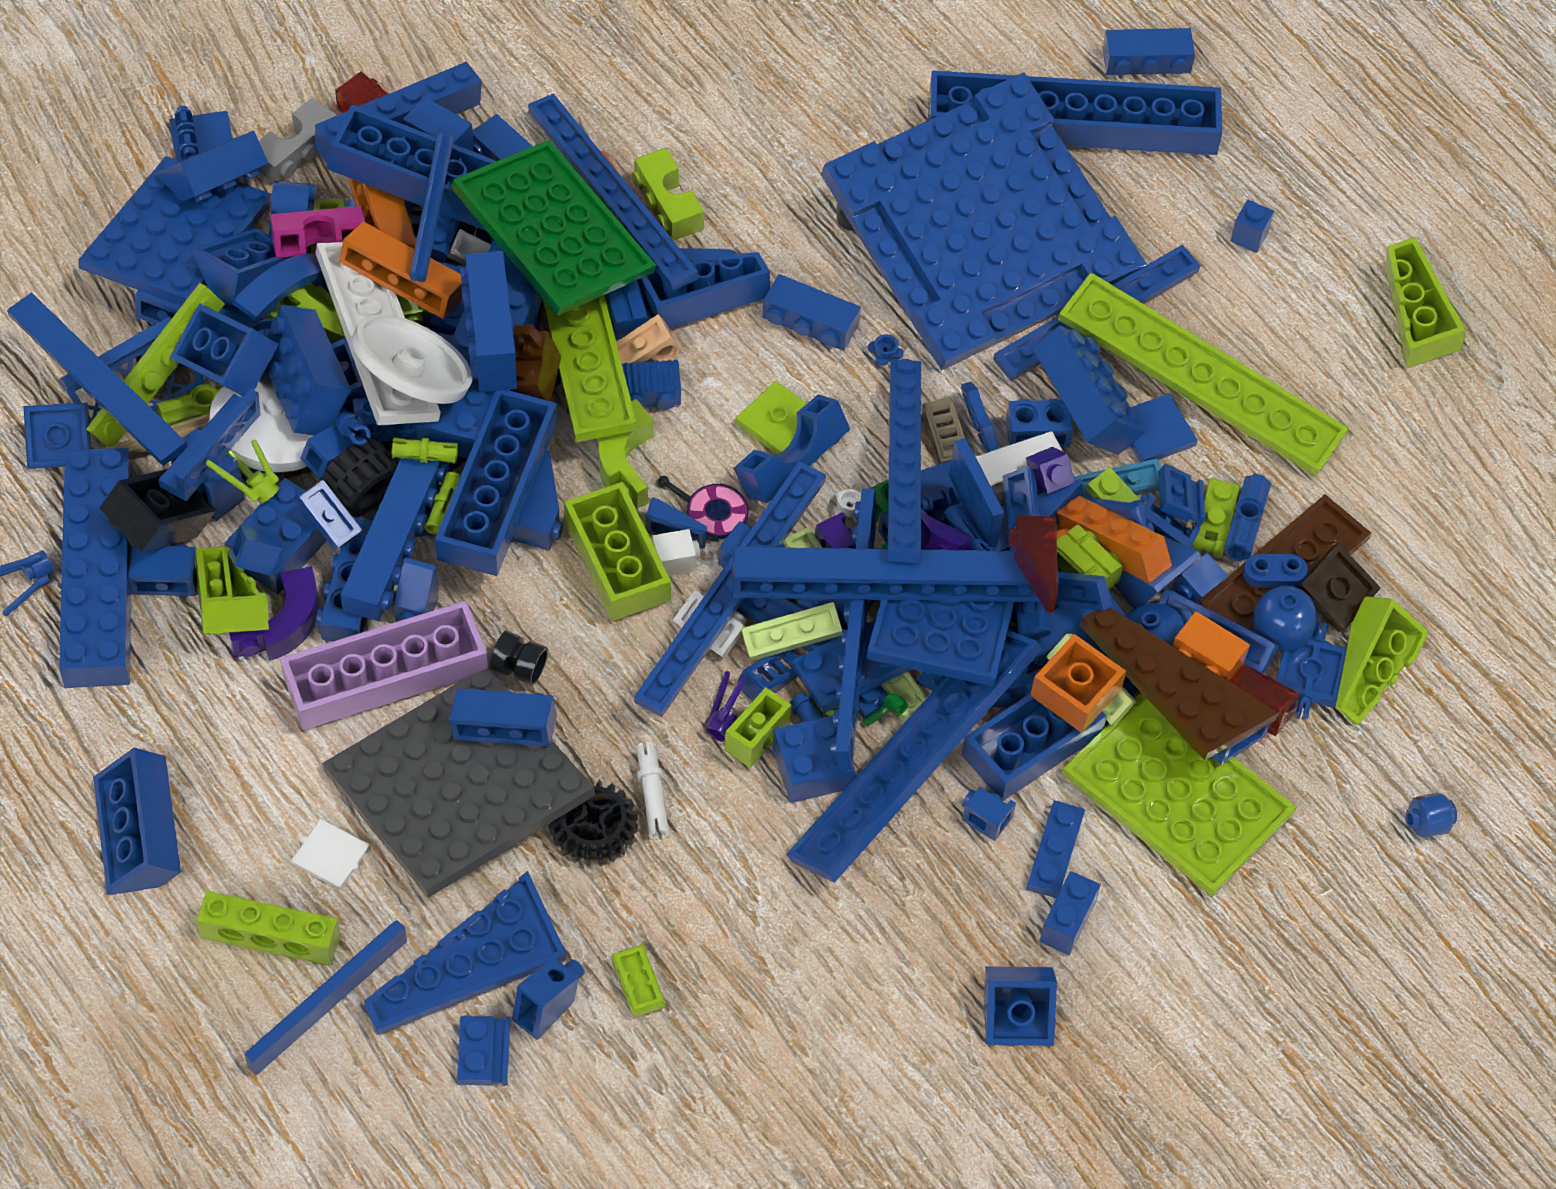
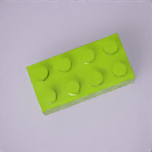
(617, 551)

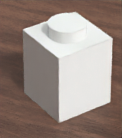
(677, 551)

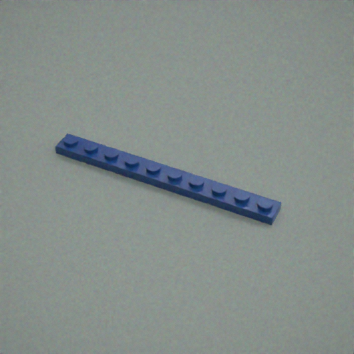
(613, 191)
(904, 462)
(718, 603)
(853, 642)

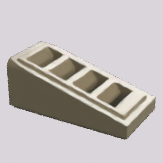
(938, 413)

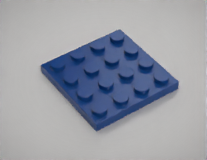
(942, 637)

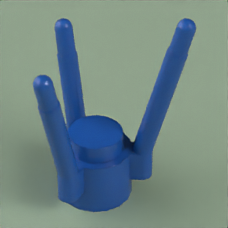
(33, 567)

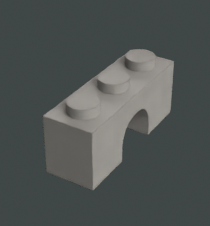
(289, 154)

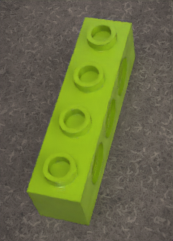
(268, 928)

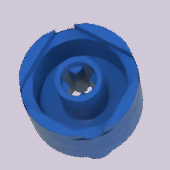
(291, 197)

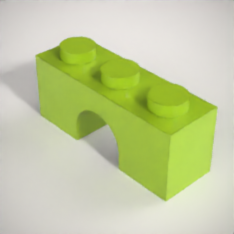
(676, 213)

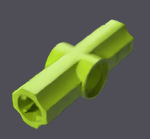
(188, 406)

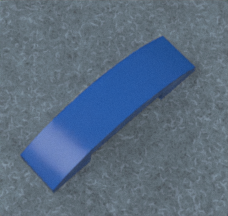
(277, 282)

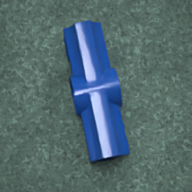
(1247, 517)

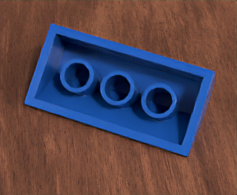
(136, 823)

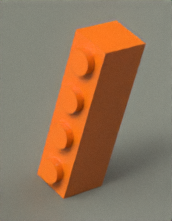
(384, 212)
(390, 263)
(1139, 548)

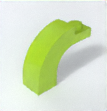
(614, 451)

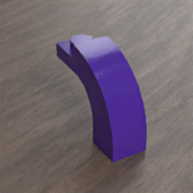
(290, 625)

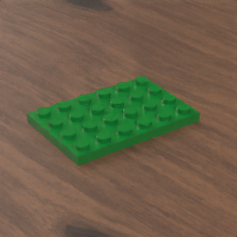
(553, 227)

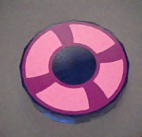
(718, 509)

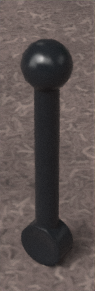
(664, 481)

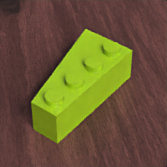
(1421, 306)

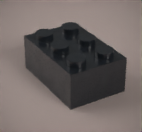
(153, 515)

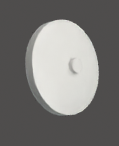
(412, 358)
(270, 430)

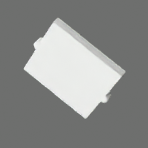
(330, 854)

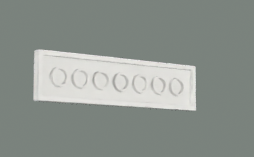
(354, 300)

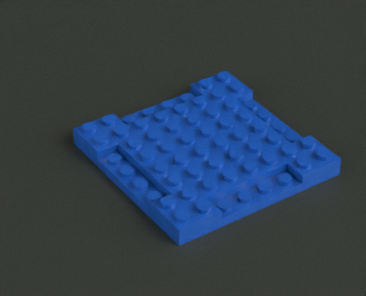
(980, 220)

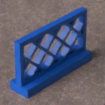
(127, 352)

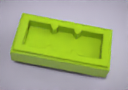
(638, 980)

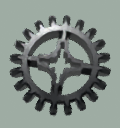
(589, 840)

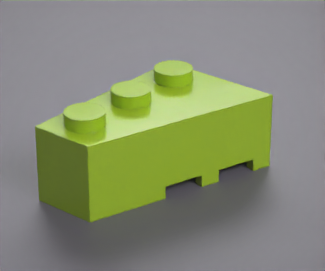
(227, 595)

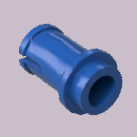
(804, 708)

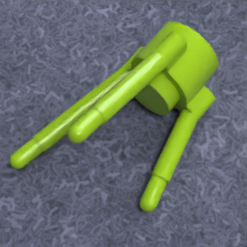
(260, 485)

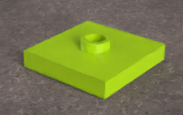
(772, 417)

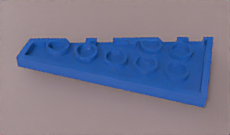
(481, 954)

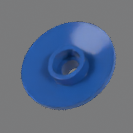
(1164, 619)

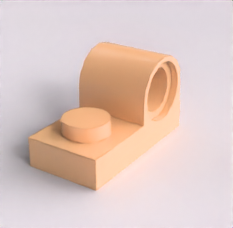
(648, 341)

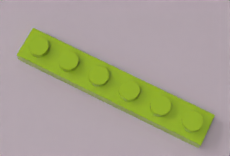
(155, 364)

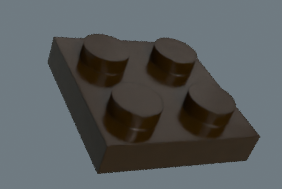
(1338, 587)

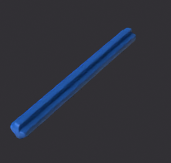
(431, 207)

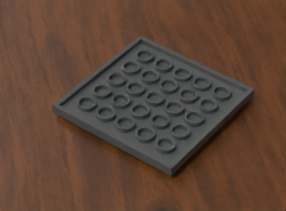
(452, 801)

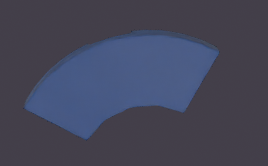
(979, 417)

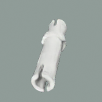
(650, 777)

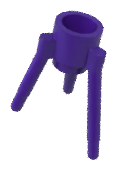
(722, 719)

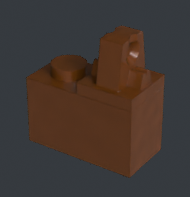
(535, 362)

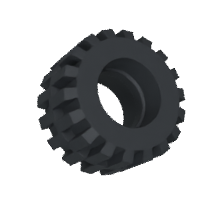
(361, 476)

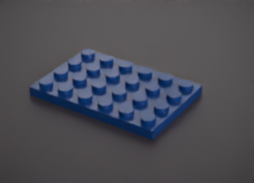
(156, 232)

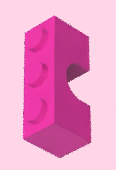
(298, 230)

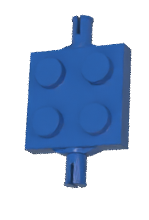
(1313, 671)

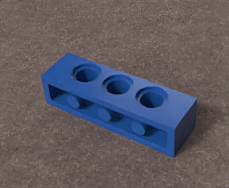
(332, 620)

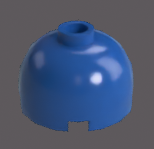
(1285, 617)

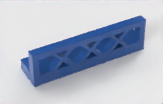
(211, 444)

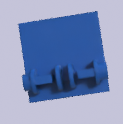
(198, 132)
(938, 491)

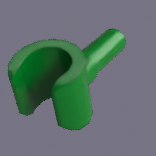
(892, 703)

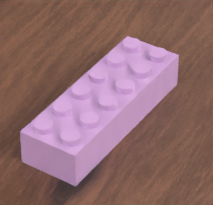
(384, 665)

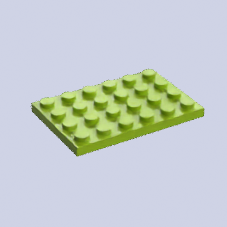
(1183, 807)

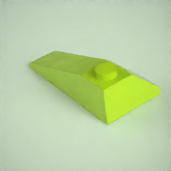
(1378, 648)

